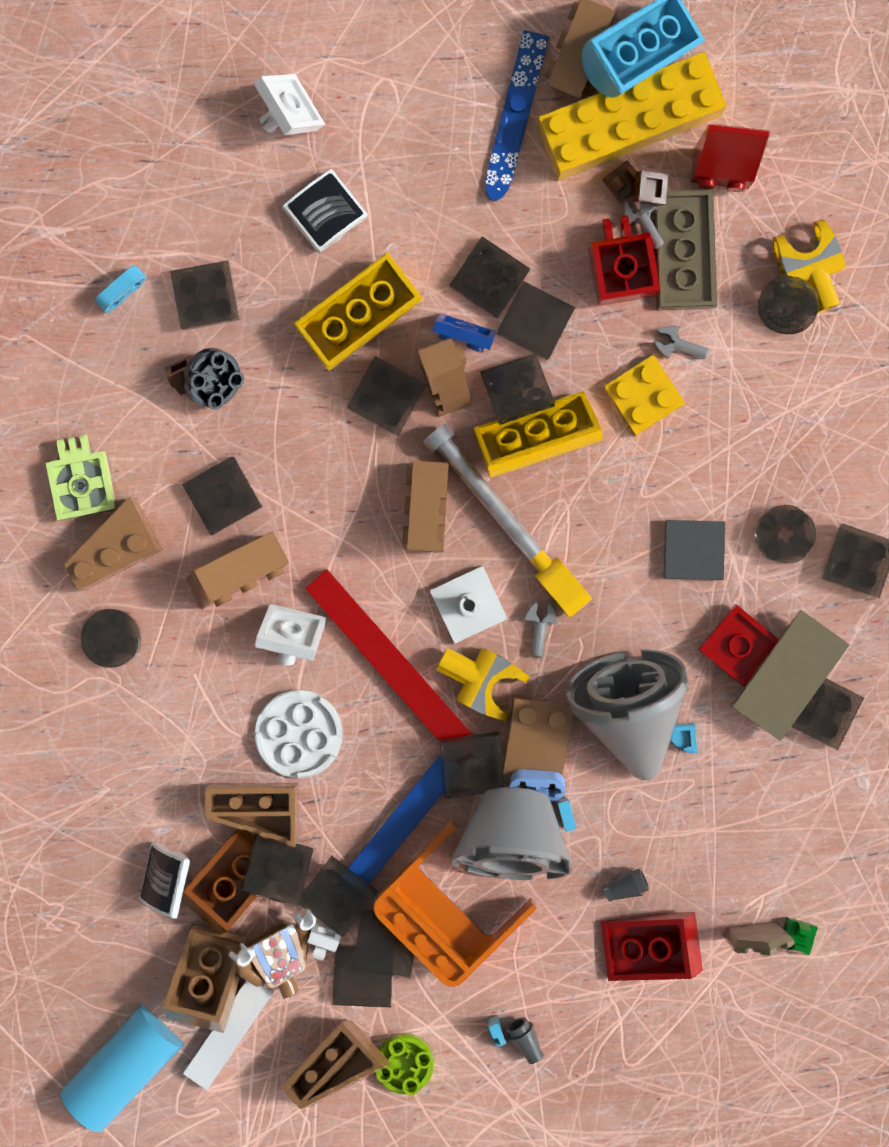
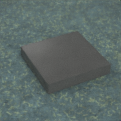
(694, 549)

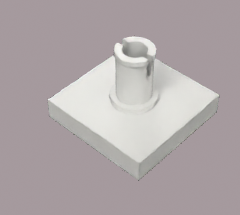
(287, 105)
(468, 604)
(290, 634)

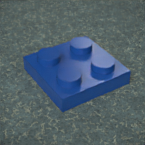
(475, 336)

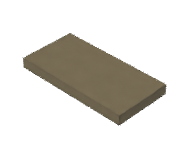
(688, 254)
(790, 675)

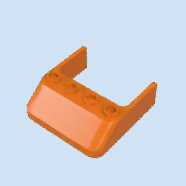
(435, 925)

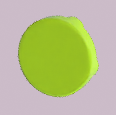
(410, 1064)

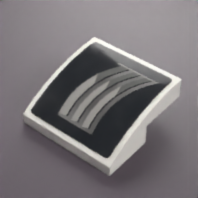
(324, 211)
(164, 880)

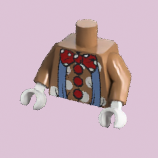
(276, 955)

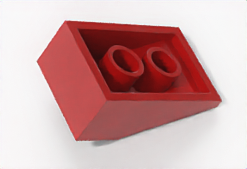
(728, 157)
(652, 947)

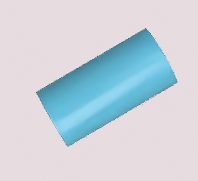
(639, 46)
(120, 1070)

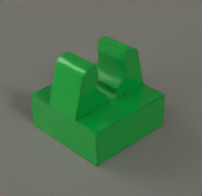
(802, 933)

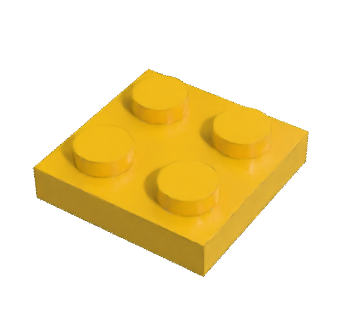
(644, 395)

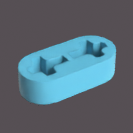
(120, 289)

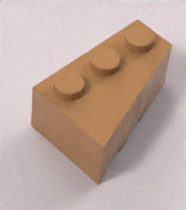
(587, 22)
(426, 506)
(114, 547)
(237, 571)
(256, 807)
(335, 1065)

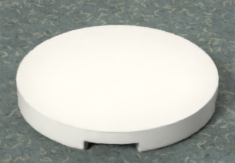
(298, 734)

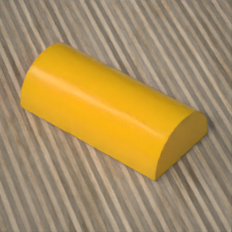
(358, 311)
(538, 435)

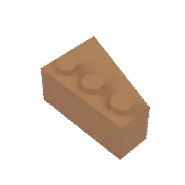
(445, 376)

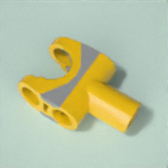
(813, 266)
(479, 678)

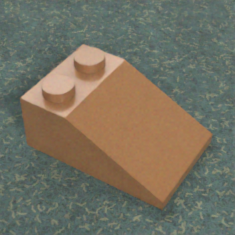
(537, 736)
(204, 980)

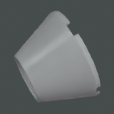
(513, 837)

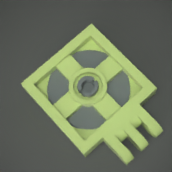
(80, 481)

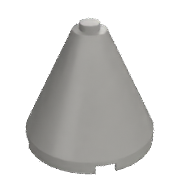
(631, 705)

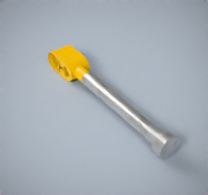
(551, 573)

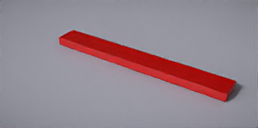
(386, 657)

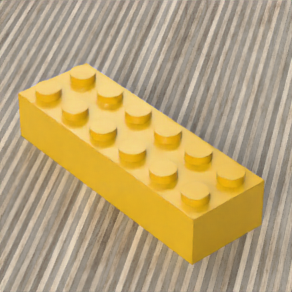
(646, 113)

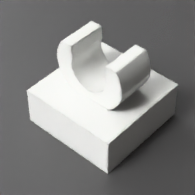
(324, 939)

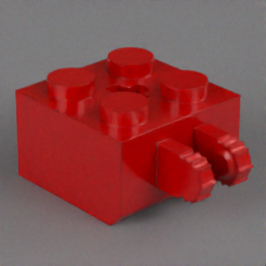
(635, 253)

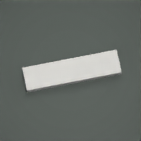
(220, 1046)

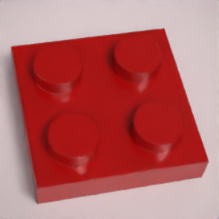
(738, 645)

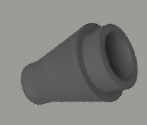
(627, 885)
(524, 1038)

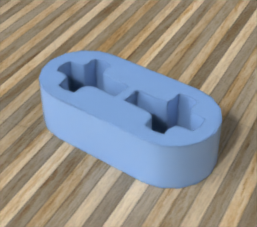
(539, 781)

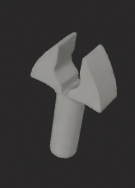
(645, 222)
(678, 344)
(539, 627)

